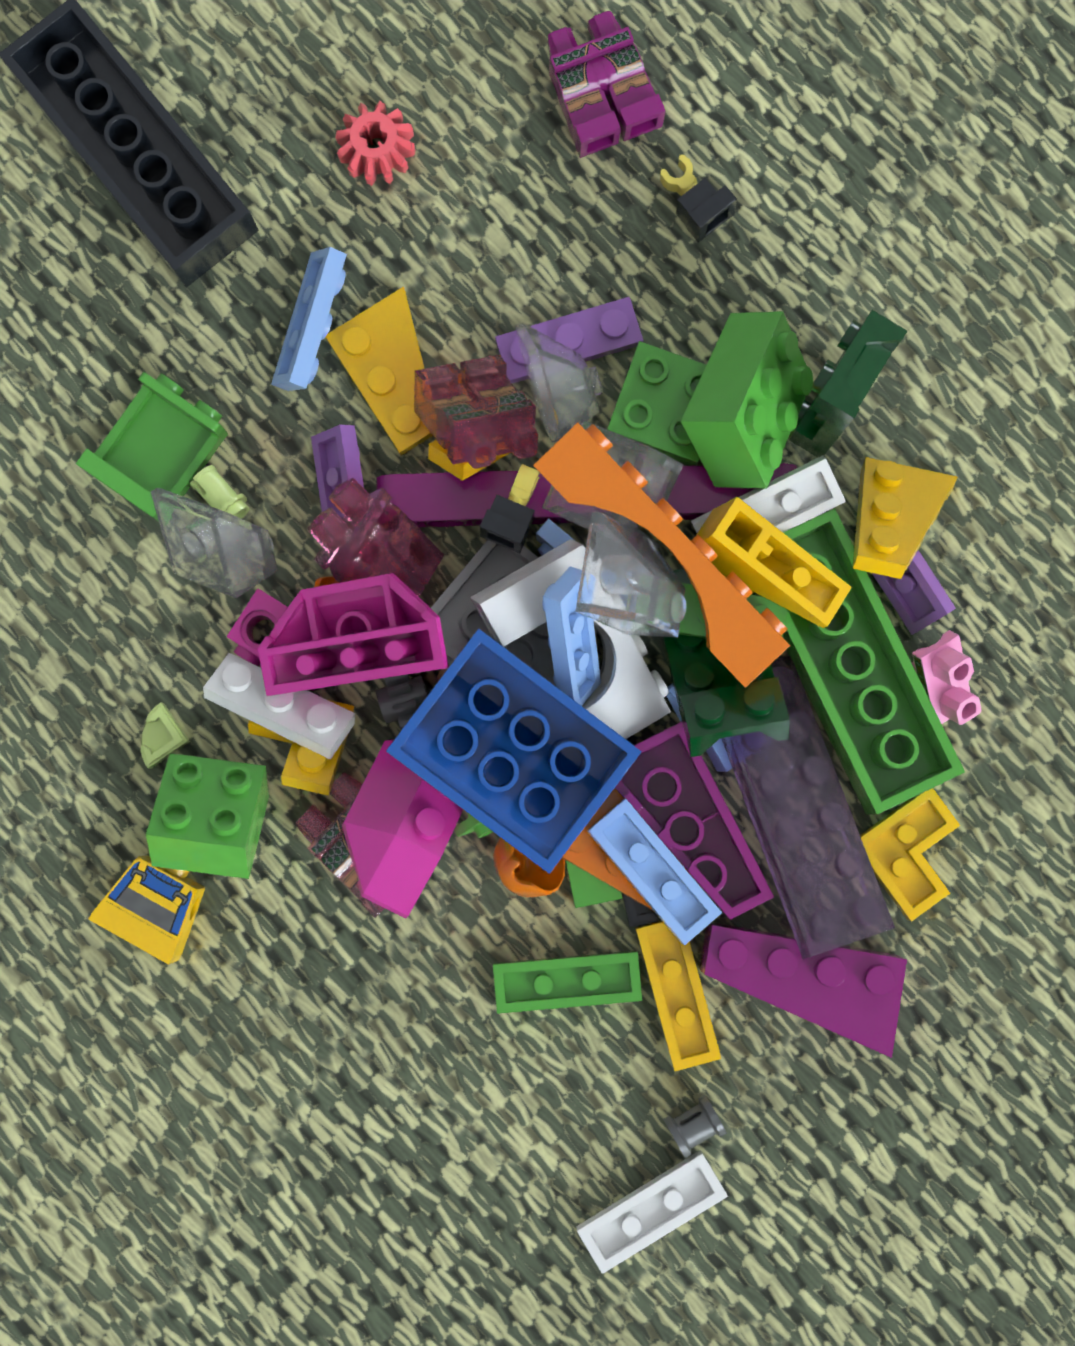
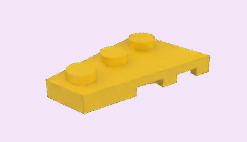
(381, 359)
(895, 514)

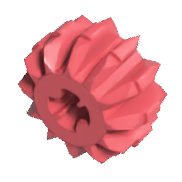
(375, 160)

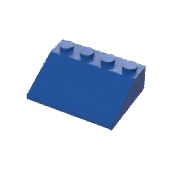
(513, 751)

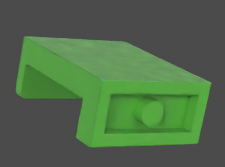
(156, 444)

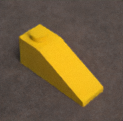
(772, 563)

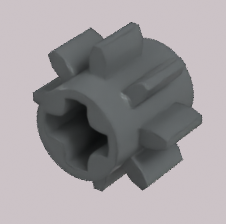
(401, 698)

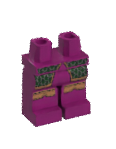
(602, 85)

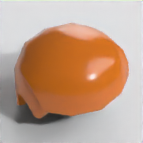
(523, 875)

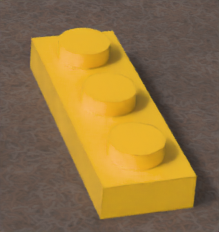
(678, 997)

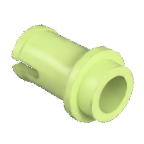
(219, 493)

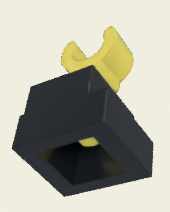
(700, 205)
(509, 518)

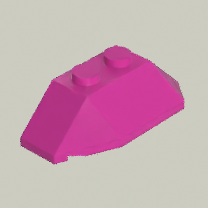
(351, 636)
(397, 833)

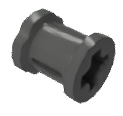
(695, 1126)

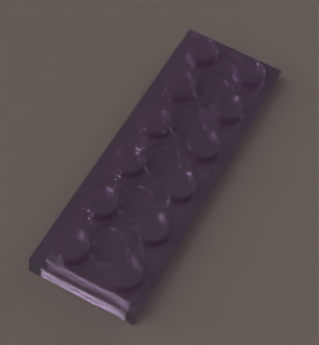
(807, 829)

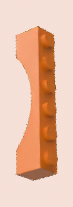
(733, 628)

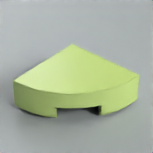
(160, 736)

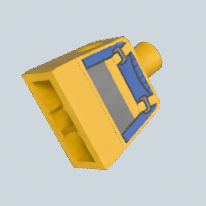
(151, 908)

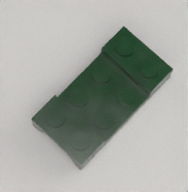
(846, 383)
(714, 701)

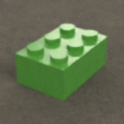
(748, 400)

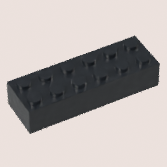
(129, 141)

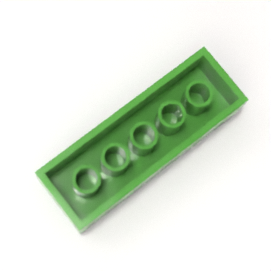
(866, 684)

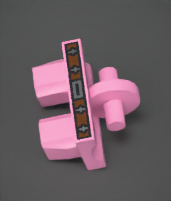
(945, 678)

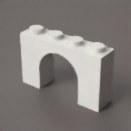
(628, 692)

